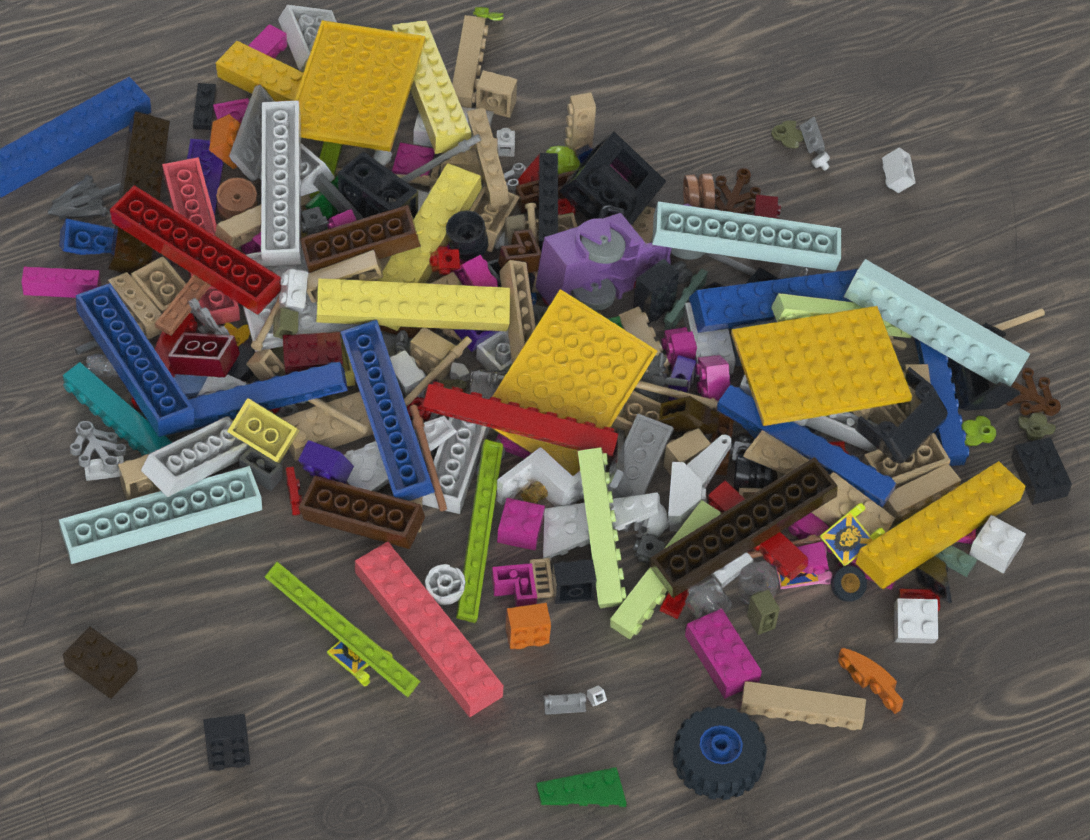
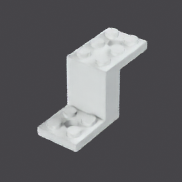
(540, 466)

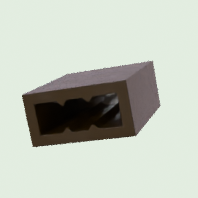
(687, 415)

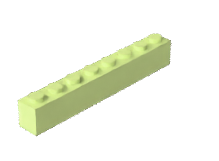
(794, 307)
(600, 527)
(649, 589)

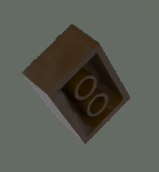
(100, 662)

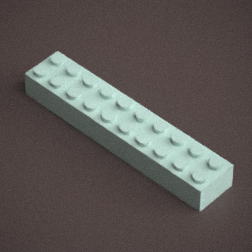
(746, 236)
(936, 324)
(160, 516)

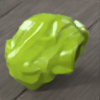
(566, 158)

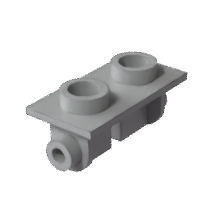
(812, 136)
(564, 703)

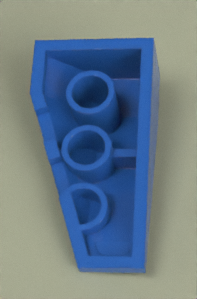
(85, 238)

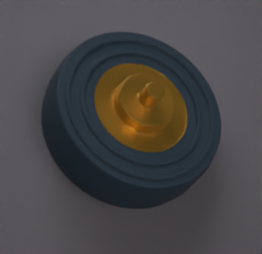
(848, 583)

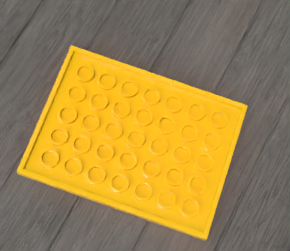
(357, 84)
(820, 365)
(574, 368)

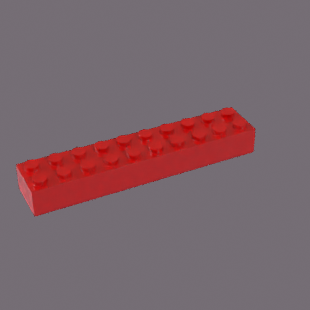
(196, 250)
(518, 420)

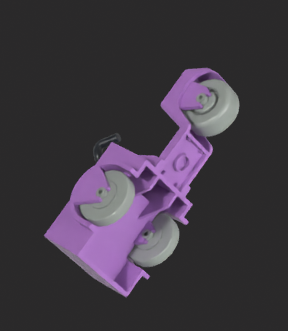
(599, 260)

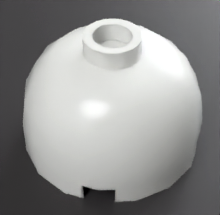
(654, 525)
(445, 584)

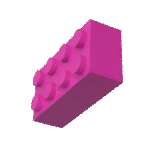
(722, 653)

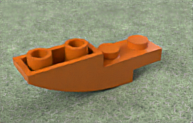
(866, 673)

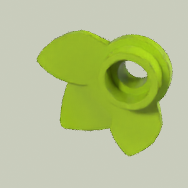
(484, 12)
(978, 431)

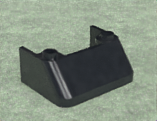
(974, 390)
(902, 441)

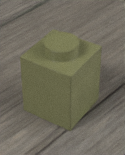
(285, 323)

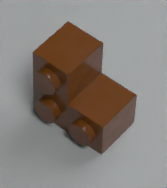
(522, 249)

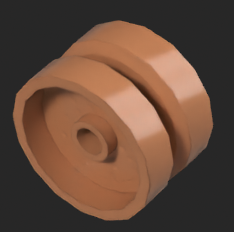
(699, 191)
(235, 197)

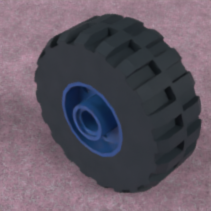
(719, 752)

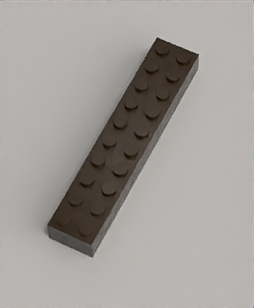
(144, 169)
(743, 527)

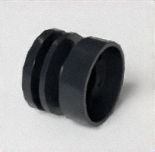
(468, 234)
(750, 474)

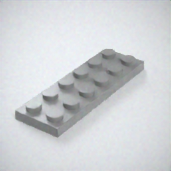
(248, 143)
(641, 456)

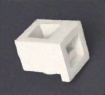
(506, 138)

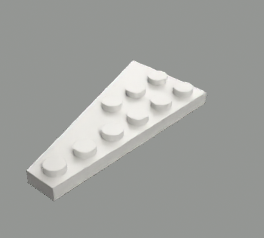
(368, 465)
(568, 526)

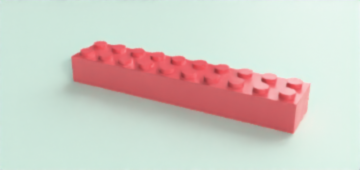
(191, 199)
(429, 629)

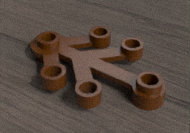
(743, 177)
(1030, 394)

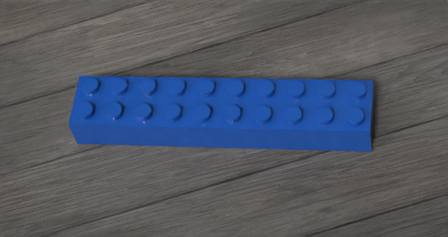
(70, 134)
(752, 302)
(135, 360)
(387, 412)

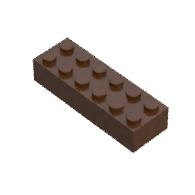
(384, 233)
(362, 512)

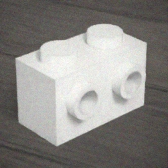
(898, 170)
(293, 290)
(731, 570)

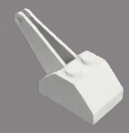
(691, 480)

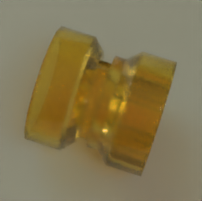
(535, 493)

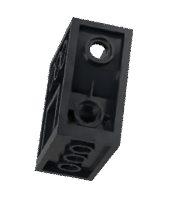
(606, 186)
(374, 187)

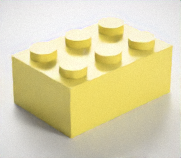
(263, 430)

